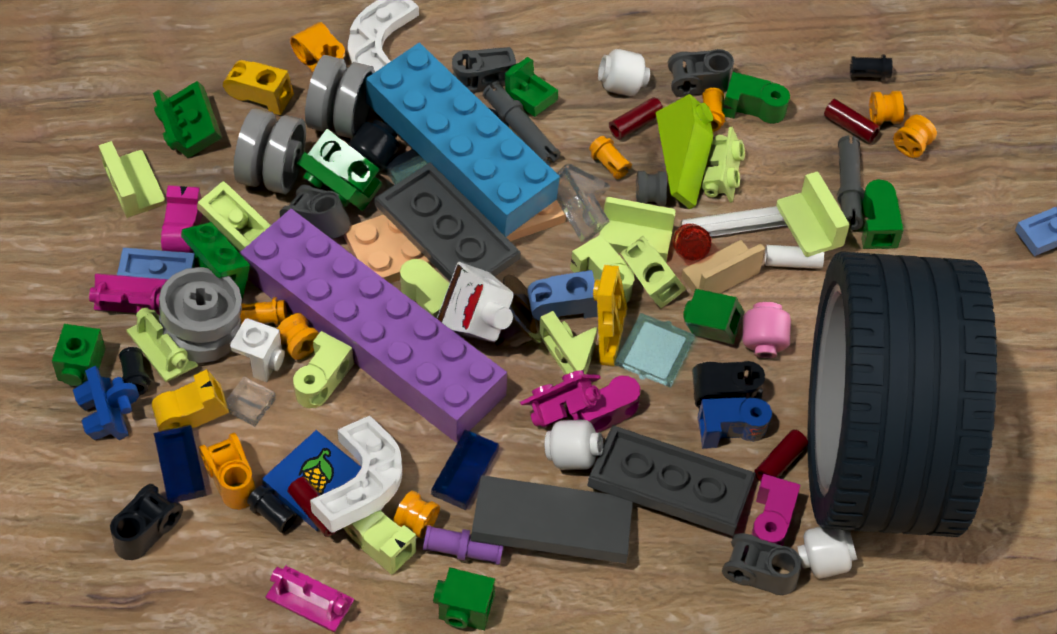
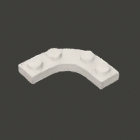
(374, 26)
(373, 484)

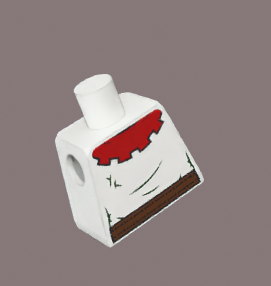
(476, 304)

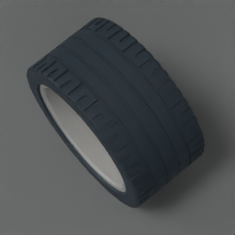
(901, 394)

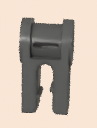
(482, 67)

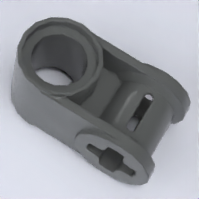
(701, 71)
(320, 209)
(760, 563)

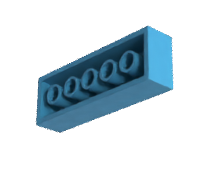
(462, 138)

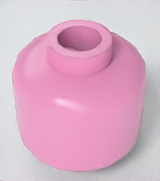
(766, 329)

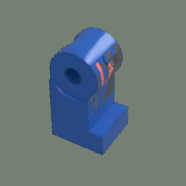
(733, 419)

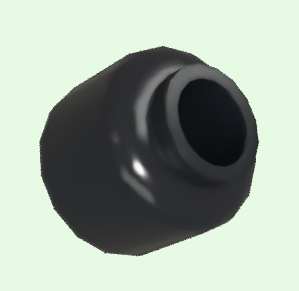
(376, 143)

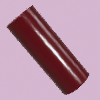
(635, 118)
(852, 120)
(782, 455)
(302, 492)

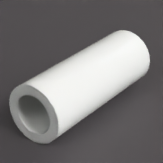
(791, 257)

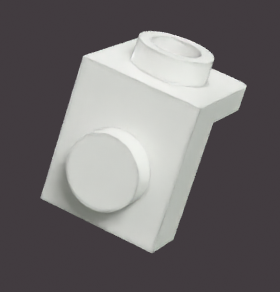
(261, 345)

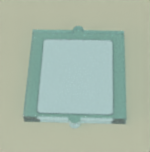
(655, 350)

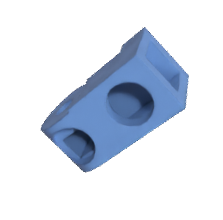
(564, 295)

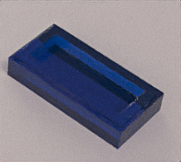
(180, 464)
(464, 469)

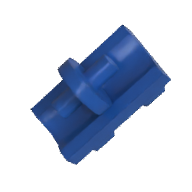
(111, 401)

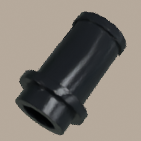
(871, 67)
(133, 369)
(271, 508)

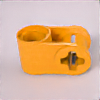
(314, 43)
(227, 466)

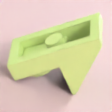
(232, 216)
(568, 351)

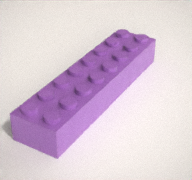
(387, 330)

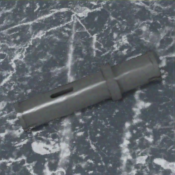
(512, 113)
(850, 192)

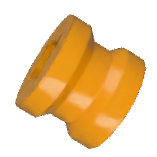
(886, 107)
(914, 136)
(297, 335)
(416, 513)

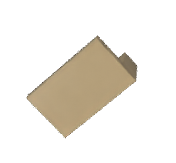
(724, 268)

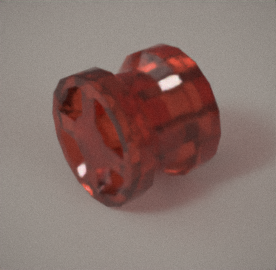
(698, 244)

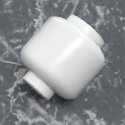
(623, 72)
(573, 444)
(827, 551)

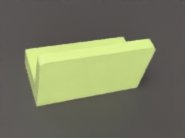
(131, 180)
(814, 217)
(634, 219)

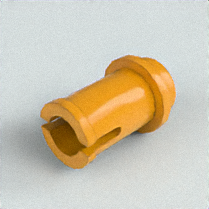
(714, 99)
(604, 151)
(265, 312)

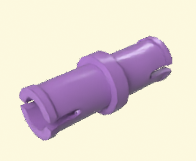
(460, 545)

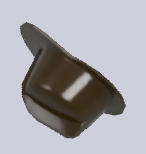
(523, 326)

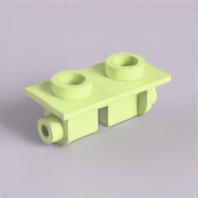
(725, 177)
(158, 348)

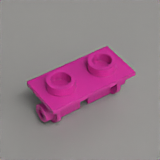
(125, 293)
(574, 391)
(308, 597)

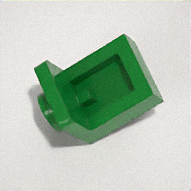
(529, 88)

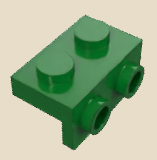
(187, 119)
(347, 193)
(217, 253)

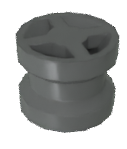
(651, 187)

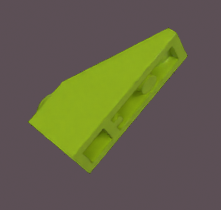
(686, 145)

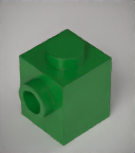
(713, 316)
(77, 351)
(465, 599)

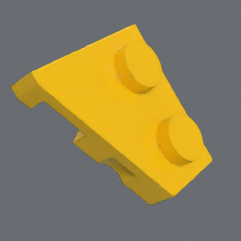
(611, 313)

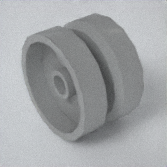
(337, 96)
(269, 150)
(200, 313)

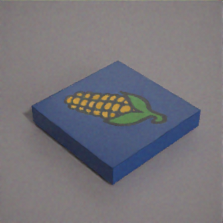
(316, 460)

